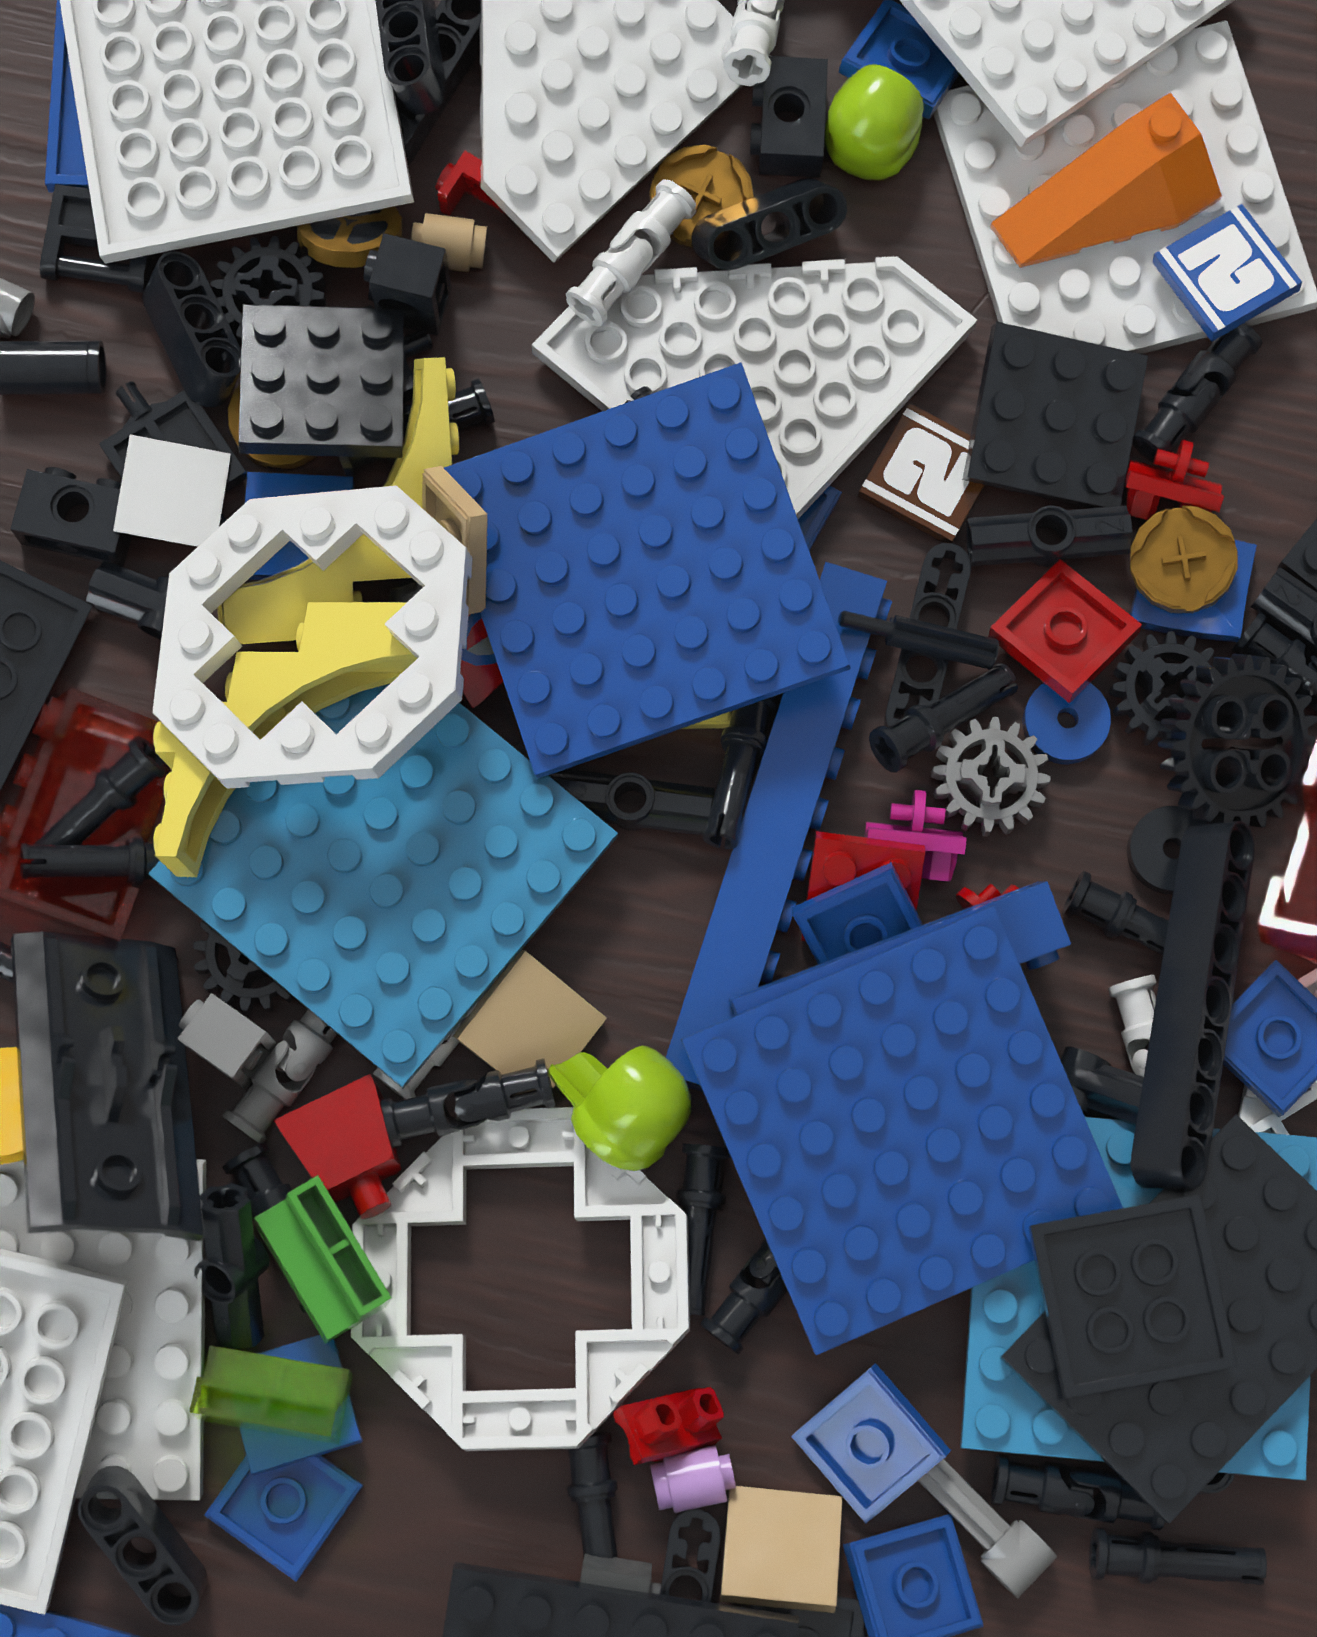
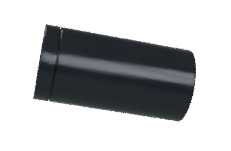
(52, 367)

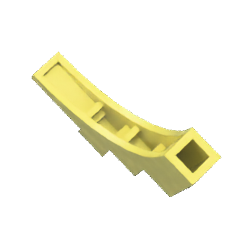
(277, 604)
(338, 655)

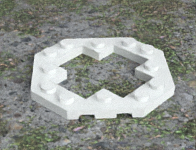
(301, 744)
(607, 1361)

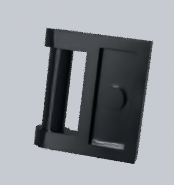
(73, 223)

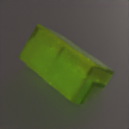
(272, 1394)

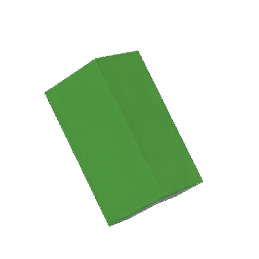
(322, 1260)

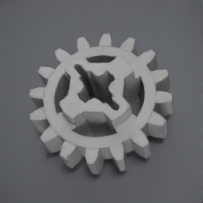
(1012, 776)

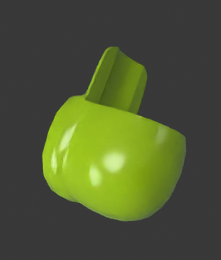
(874, 123)
(627, 1109)

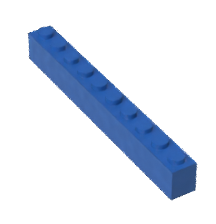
(776, 823)

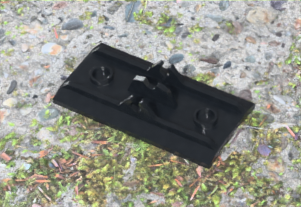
(103, 1086)

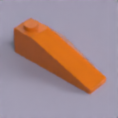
(1130, 182)

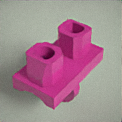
(940, 844)

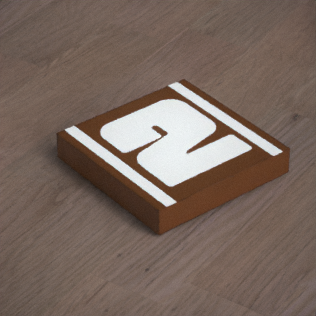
(923, 474)

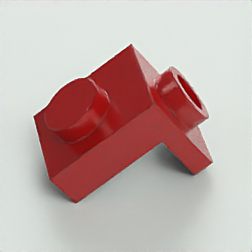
(461, 178)

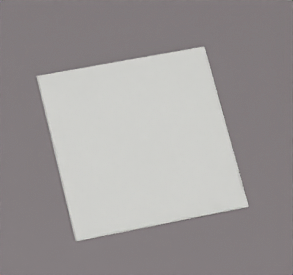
(171, 491)

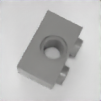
(225, 1039)

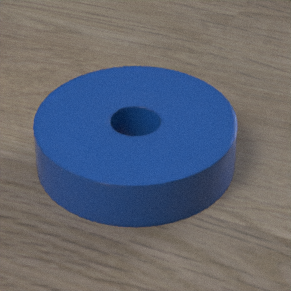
(1067, 744)

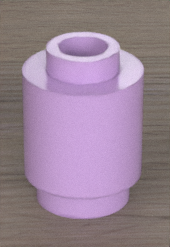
(692, 1479)

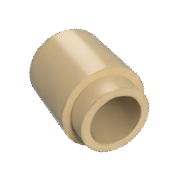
(458, 235)

